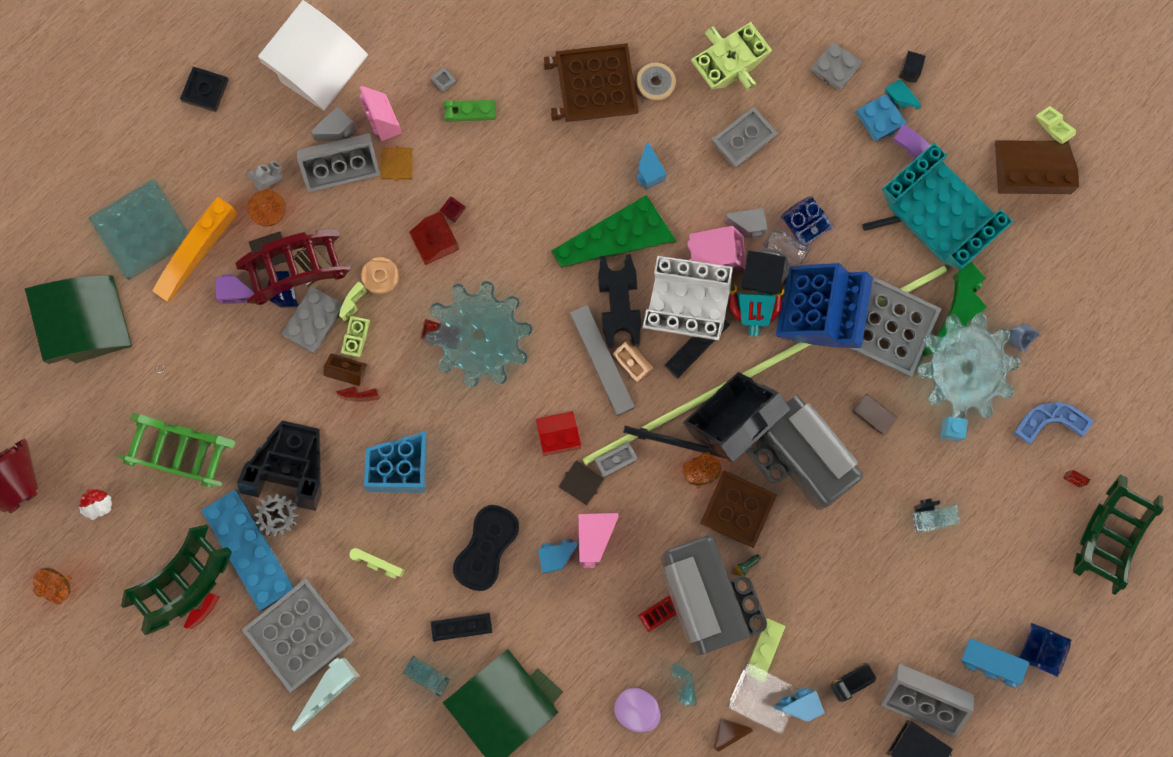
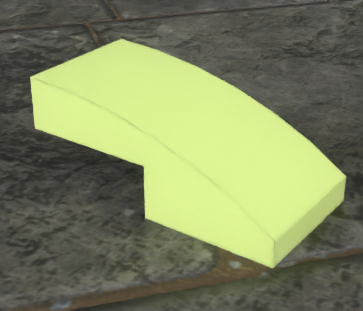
(1053, 123)
(348, 307)

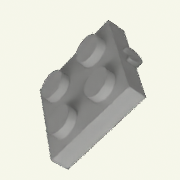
(836, 66)

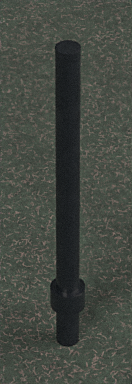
(643, 434)

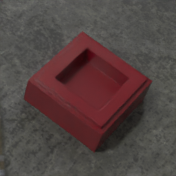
(452, 209)

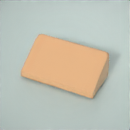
(633, 361)

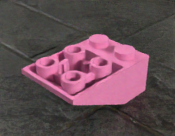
(379, 113)

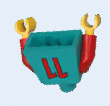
(755, 309)

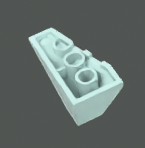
(331, 685)

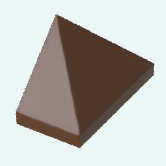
(729, 733)

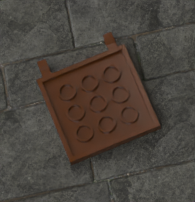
(594, 83)

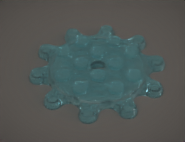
(484, 314)
(987, 371)

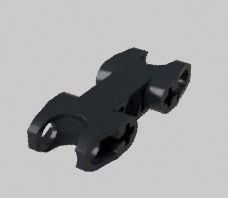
(620, 316)

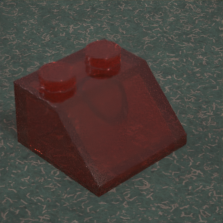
(434, 238)

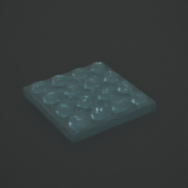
(140, 229)

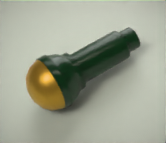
(741, 569)

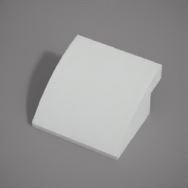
(313, 55)

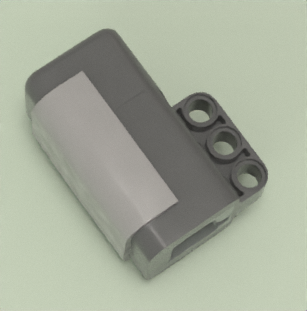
(808, 453)
(705, 598)

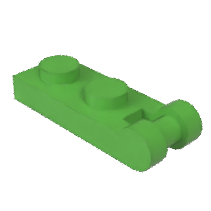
(469, 110)

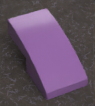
(911, 141)

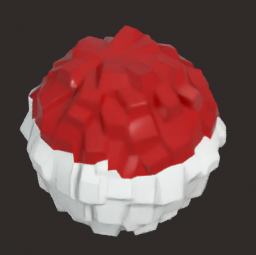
(95, 503)

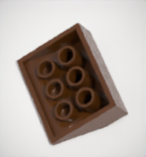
(1035, 167)

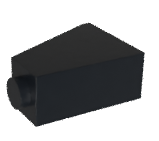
(917, 742)

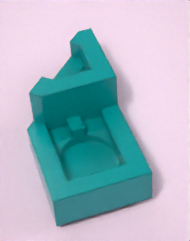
(902, 95)

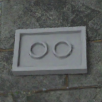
(744, 137)
(312, 320)

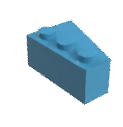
(995, 663)

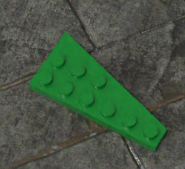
(621, 233)

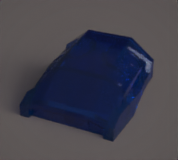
(806, 220)
(1045, 650)

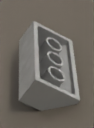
(338, 162)
(928, 700)

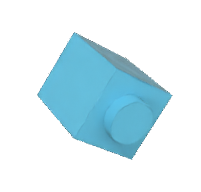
(953, 429)

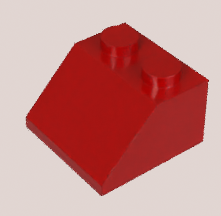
(558, 433)

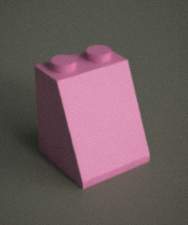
(719, 247)
(593, 536)

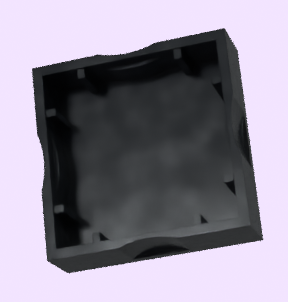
(736, 416)

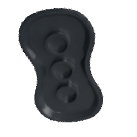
(479, 562)

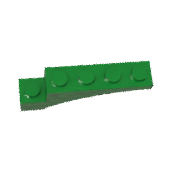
(965, 300)

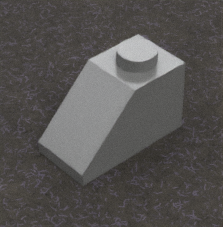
(334, 127)
(749, 223)

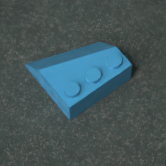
(397, 466)

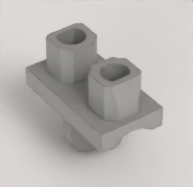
(266, 175)

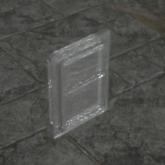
(757, 695)

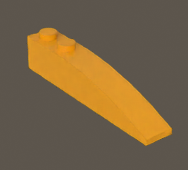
(194, 248)

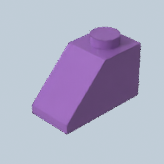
(231, 290)

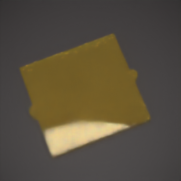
(396, 163)

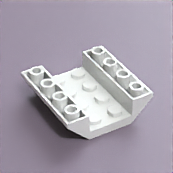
(689, 298)

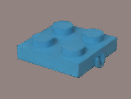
(880, 117)

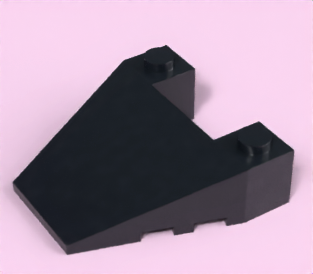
(289, 459)

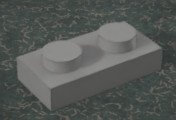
(616, 460)

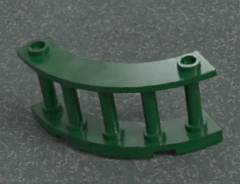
(1096, 526)
(192, 594)

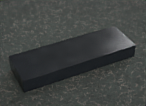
(461, 627)

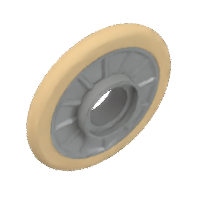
(651, 91)

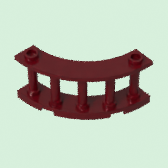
(286, 246)

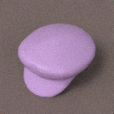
(637, 710)

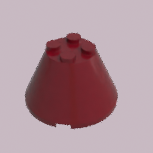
(16, 477)

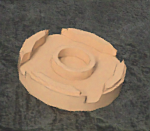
(380, 275)

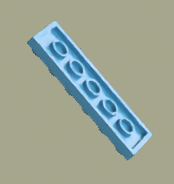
(250, 550)

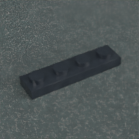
(689, 353)

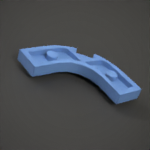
(1052, 412)

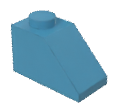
(650, 169)

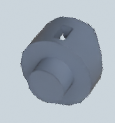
(1023, 336)

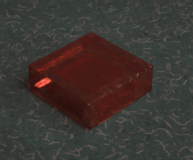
(1076, 478)

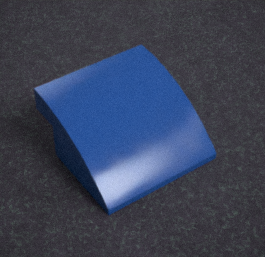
(825, 305)

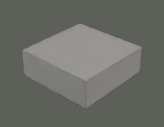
(443, 80)

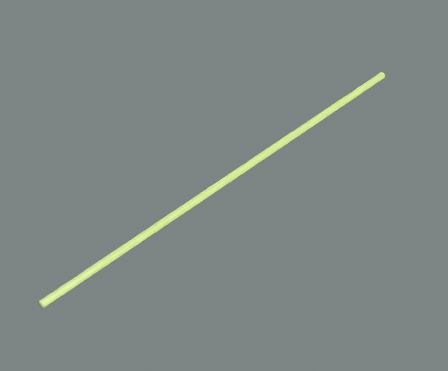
(751, 372)

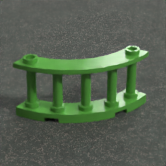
(186, 435)

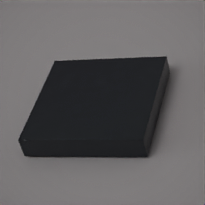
(204, 89)
(763, 272)

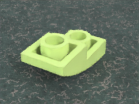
(356, 336)

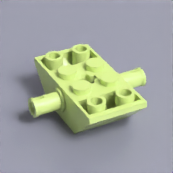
(732, 57)

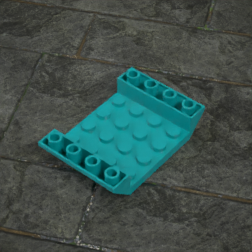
(943, 209)

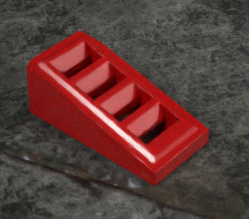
(645, 621)

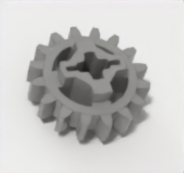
(273, 522)

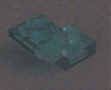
(936, 518)
(426, 676)
(687, 691)

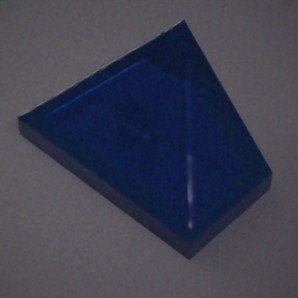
(287, 298)

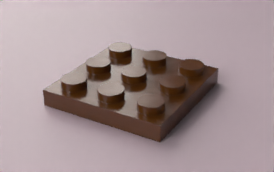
(738, 509)

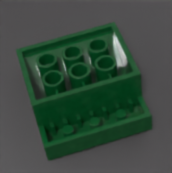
(78, 318)
(500, 707)

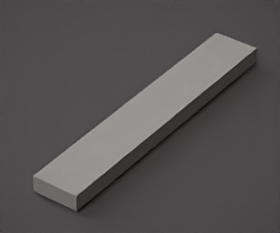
(602, 360)

